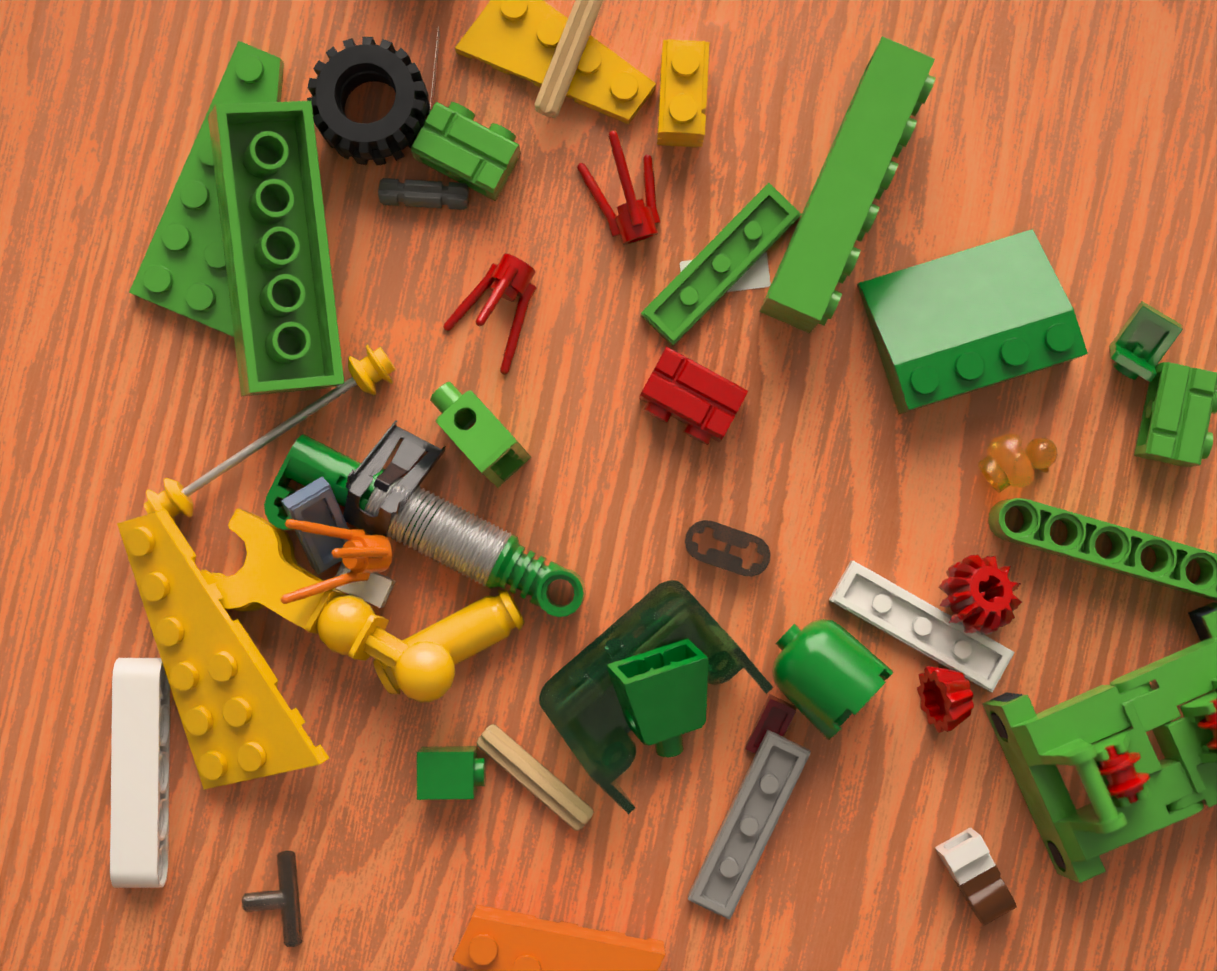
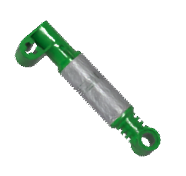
(431, 527)

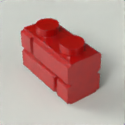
(692, 396)

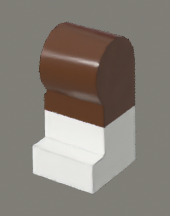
(976, 875)

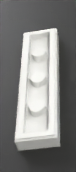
(920, 626)

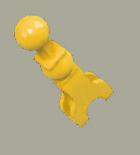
(341, 620)

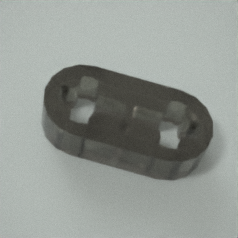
(730, 537)

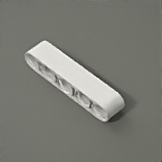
(139, 774)

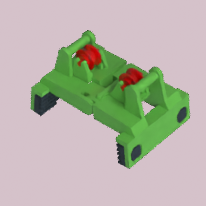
(1114, 758)

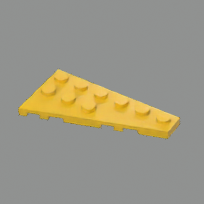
(215, 672)

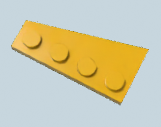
(521, 41)

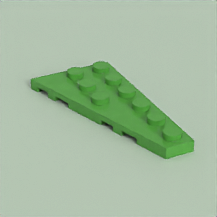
(186, 255)

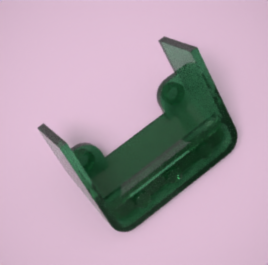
(582, 696)

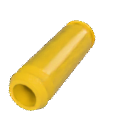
(464, 632)

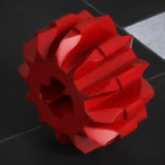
(980, 594)

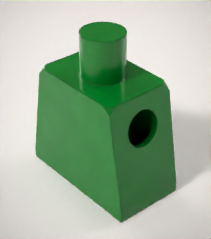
(663, 694)

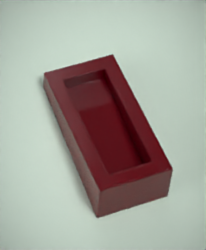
(774, 717)

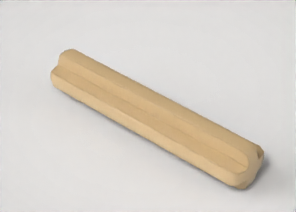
(567, 57)
(535, 777)

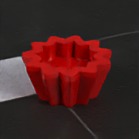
(945, 697)

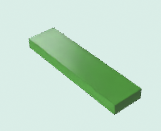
(720, 264)

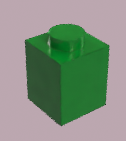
(449, 772)

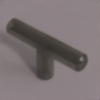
(285, 899)

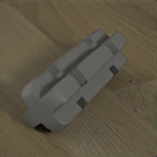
(423, 193)

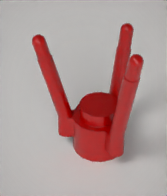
(634, 219)
(508, 281)

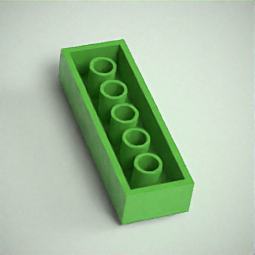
(850, 179)
(275, 247)

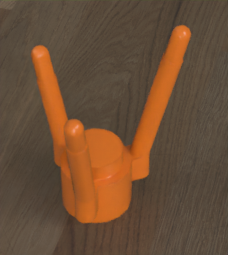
(360, 553)

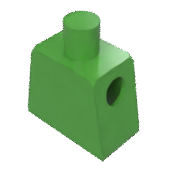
(487, 442)

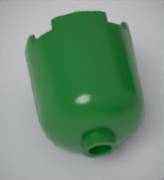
(827, 673)

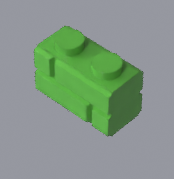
(467, 149)
(1178, 415)

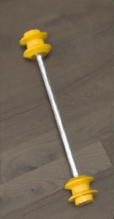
(364, 373)

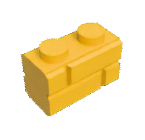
(683, 93)

